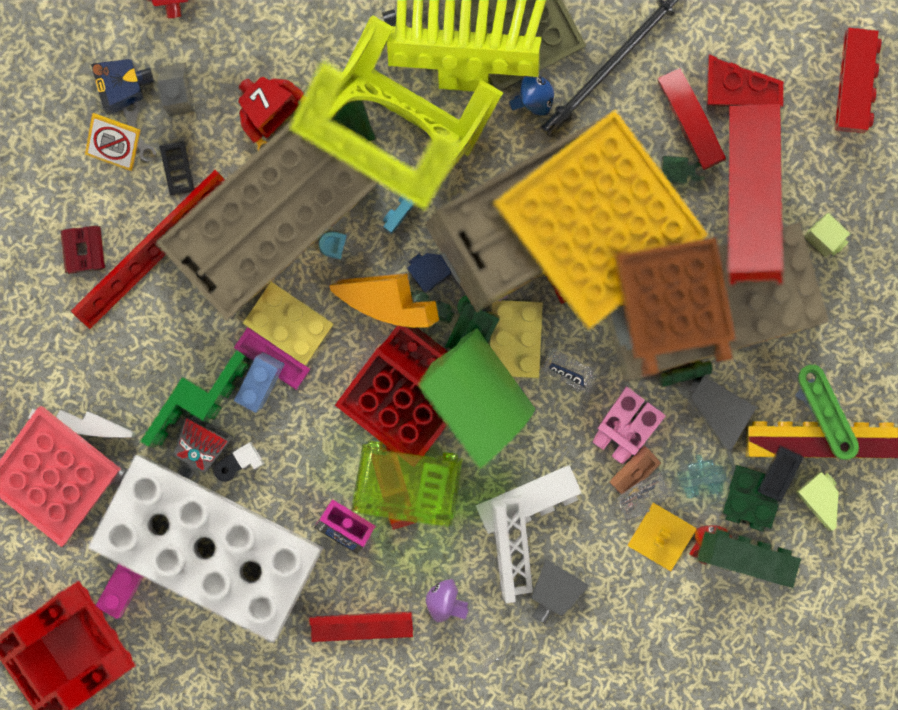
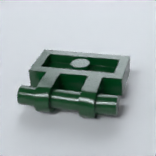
(694, 370)

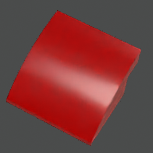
(388, 395)

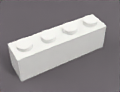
(537, 496)

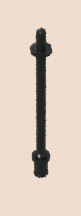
(564, 113)

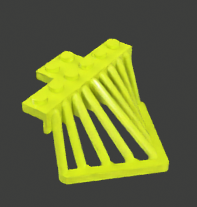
(463, 55)

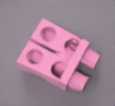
(620, 428)

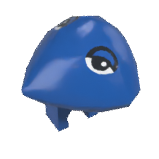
(535, 95)

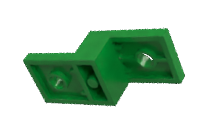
(195, 400)

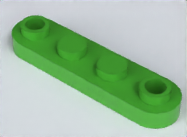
(828, 412)

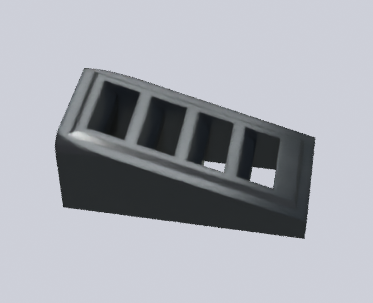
(168, 169)

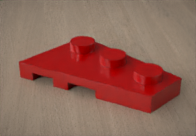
(737, 86)

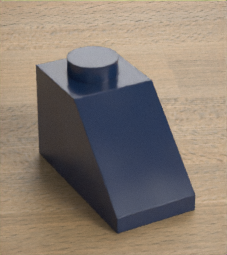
(428, 270)

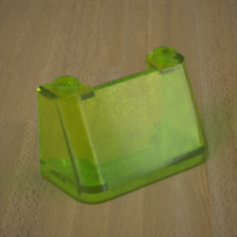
(407, 485)

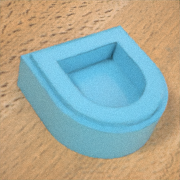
(332, 244)

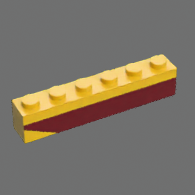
(811, 442)

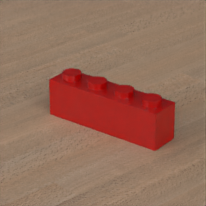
(857, 80)

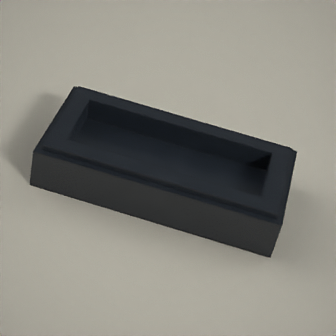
(780, 473)

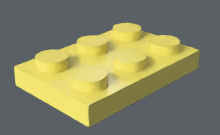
(288, 323)
(518, 336)

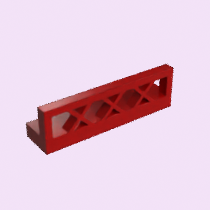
(361, 626)

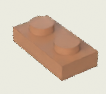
(636, 470)

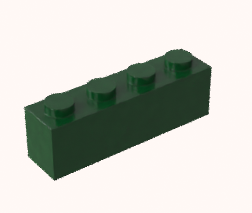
(749, 559)

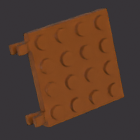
(675, 300)

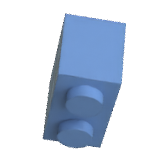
(259, 382)

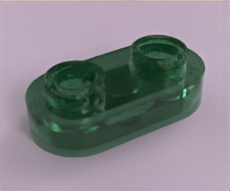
(444, 310)

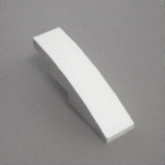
(92, 425)

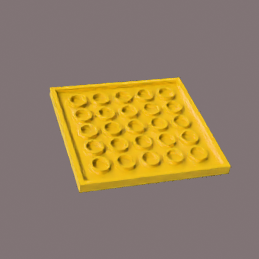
(596, 203)

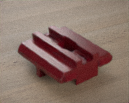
(95, 255)

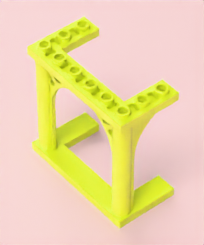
(360, 81)

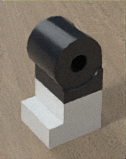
(229, 466)

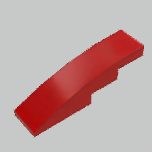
(691, 119)

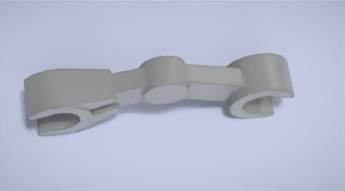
(131, 118)

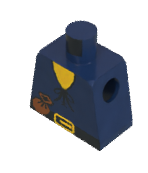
(120, 83)

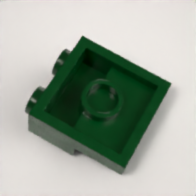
(746, 503)

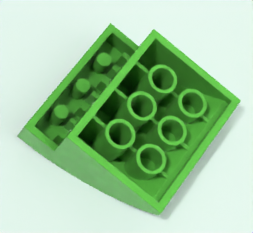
(477, 397)

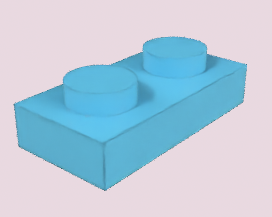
(394, 218)

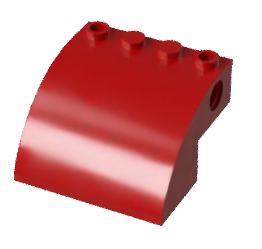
(64, 652)

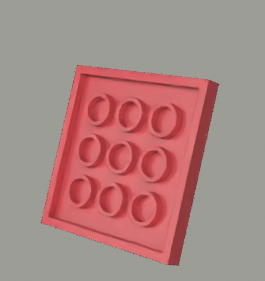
(53, 476)

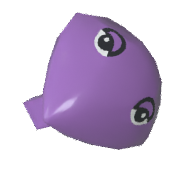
(442, 601)

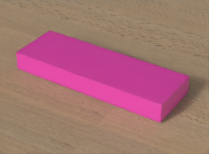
(253, 344)

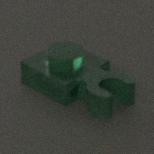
(677, 169)

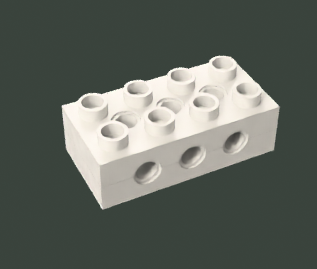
(174, 558)

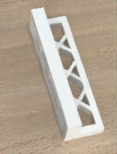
(504, 550)

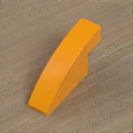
(386, 299)

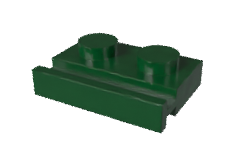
(470, 320)

